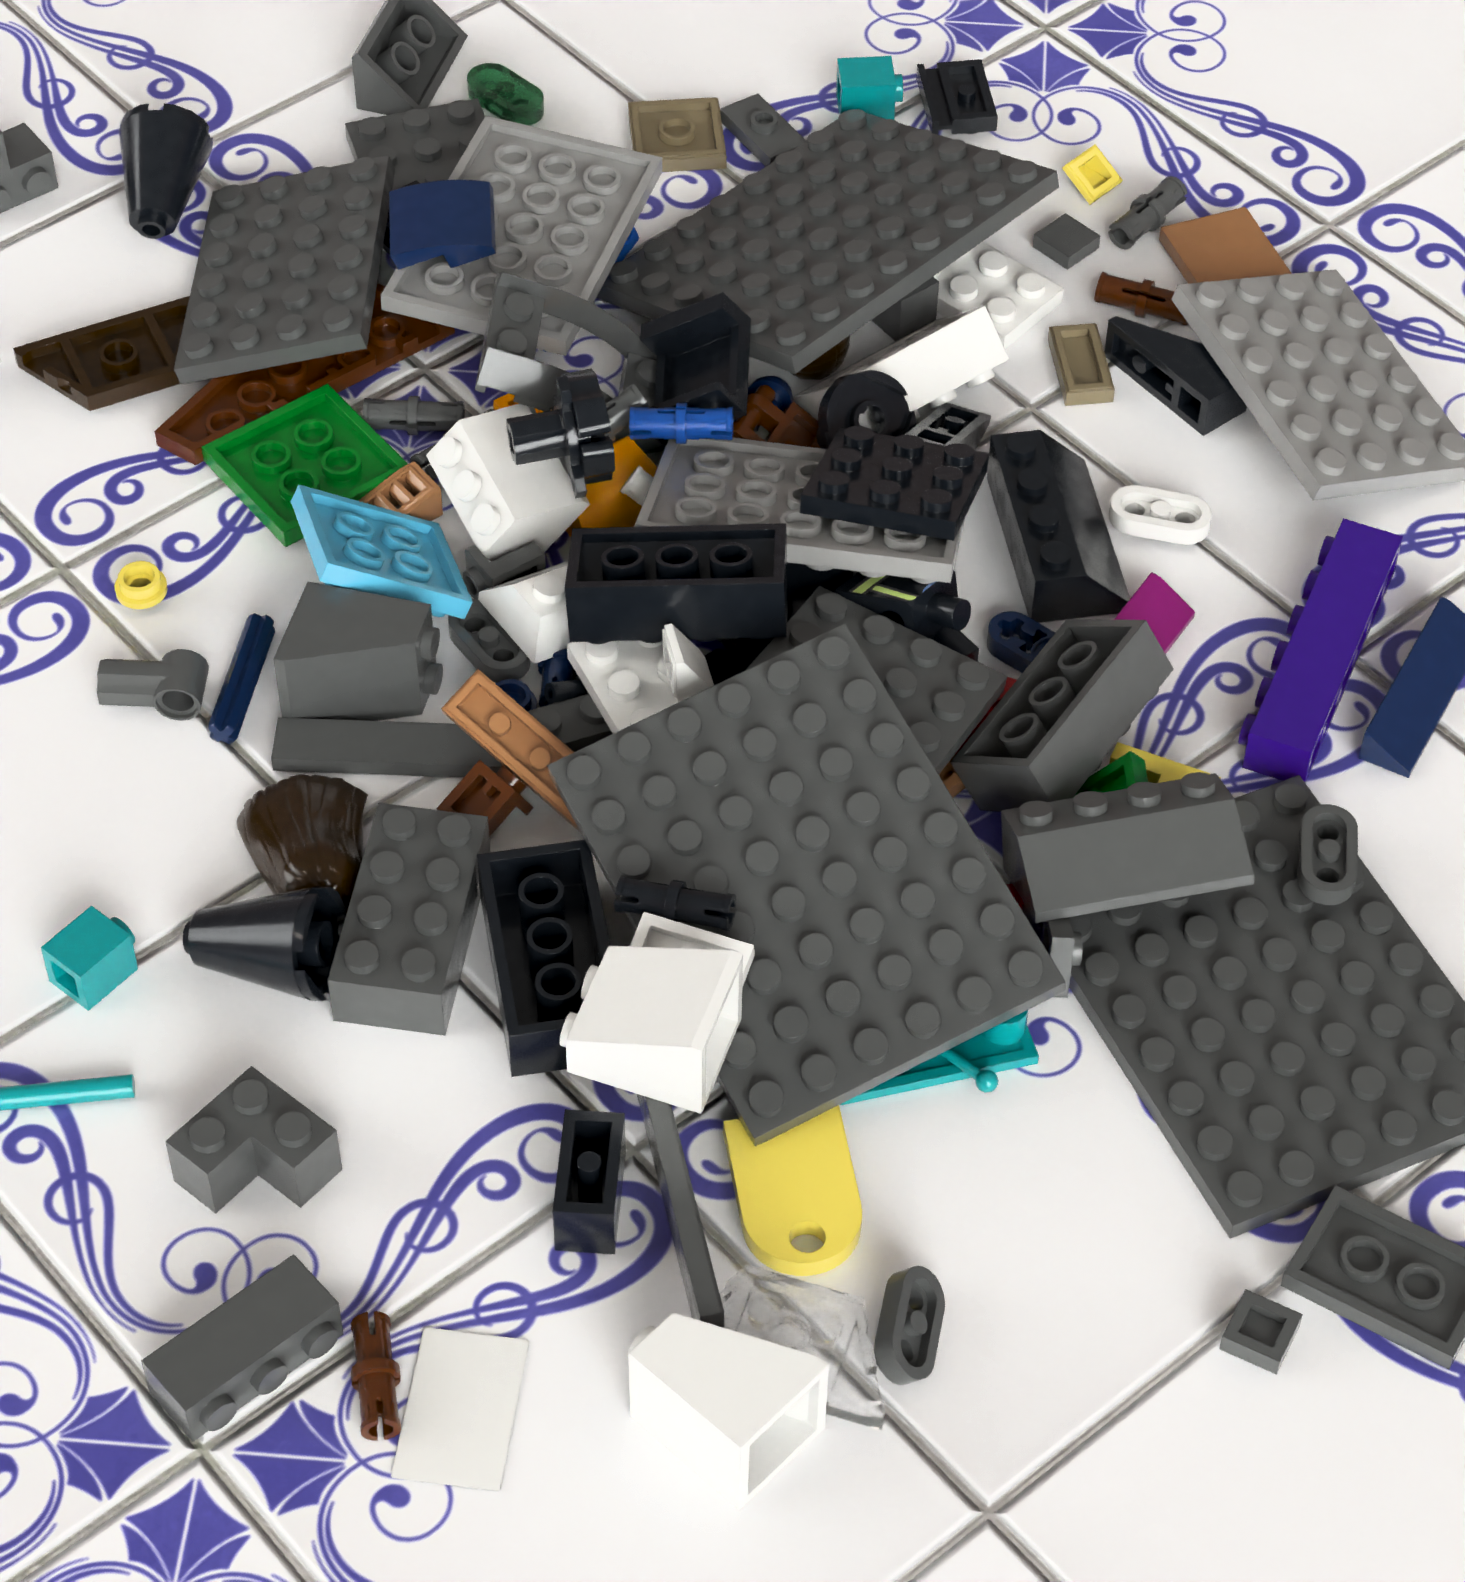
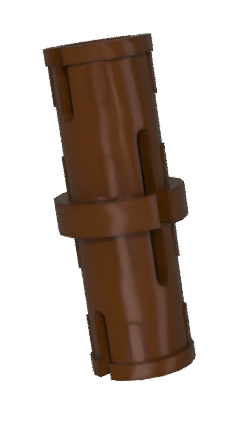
(1139, 297)
(375, 1376)

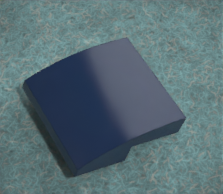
(443, 220)

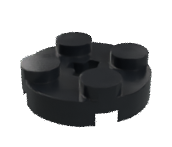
(854, 395)

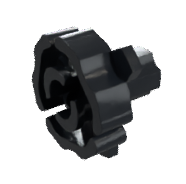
(569, 430)

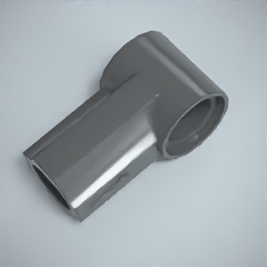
(169, 685)

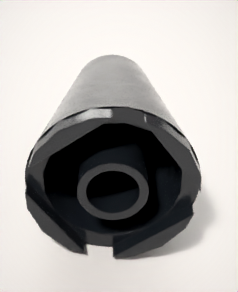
(161, 164)
(271, 940)

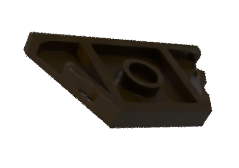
(110, 358)

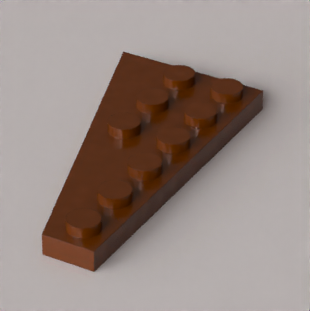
(246, 396)

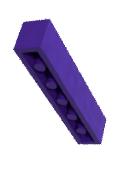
(1321, 651)

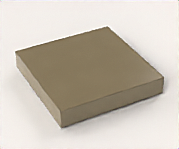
(679, 131)

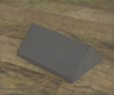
(404, 56)

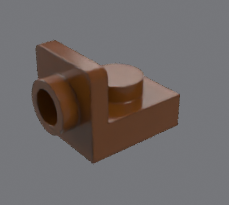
(487, 794)

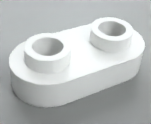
(1160, 514)

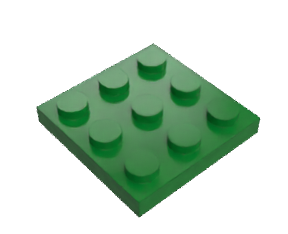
(305, 443)

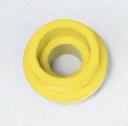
(140, 585)

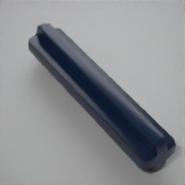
(241, 678)

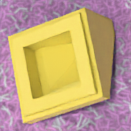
(1092, 174)

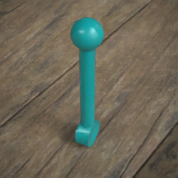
(985, 1080)

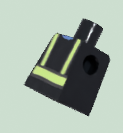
(910, 603)

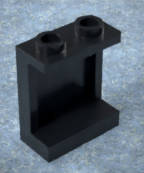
(701, 356)

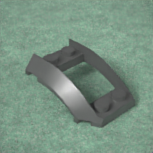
(512, 340)

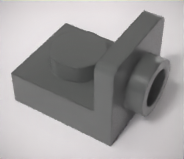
(482, 574)

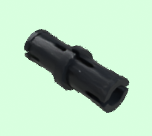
(675, 902)

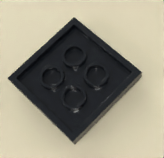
(895, 482)

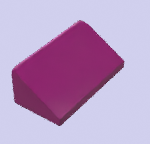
(1161, 608)

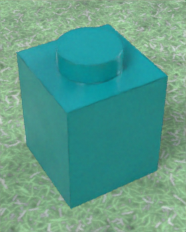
(868, 85)
(90, 957)

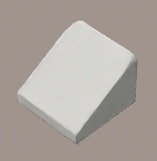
(684, 664)

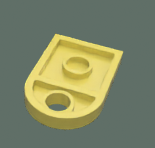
(796, 1188)

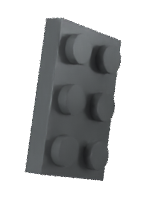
(1384, 1276)

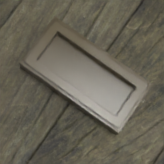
(1081, 364)

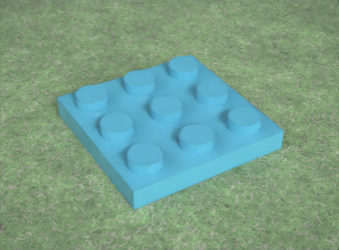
(380, 551)

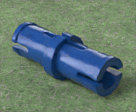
(681, 423)

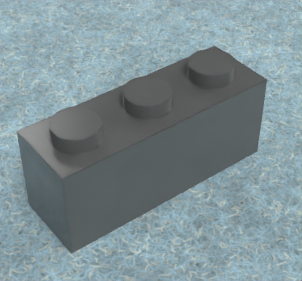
(243, 1348)

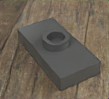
(760, 128)

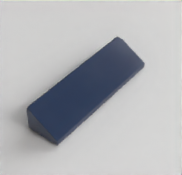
(1418, 693)

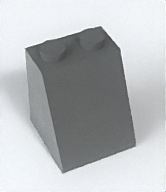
(357, 656)

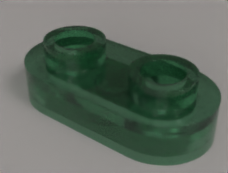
(505, 93)

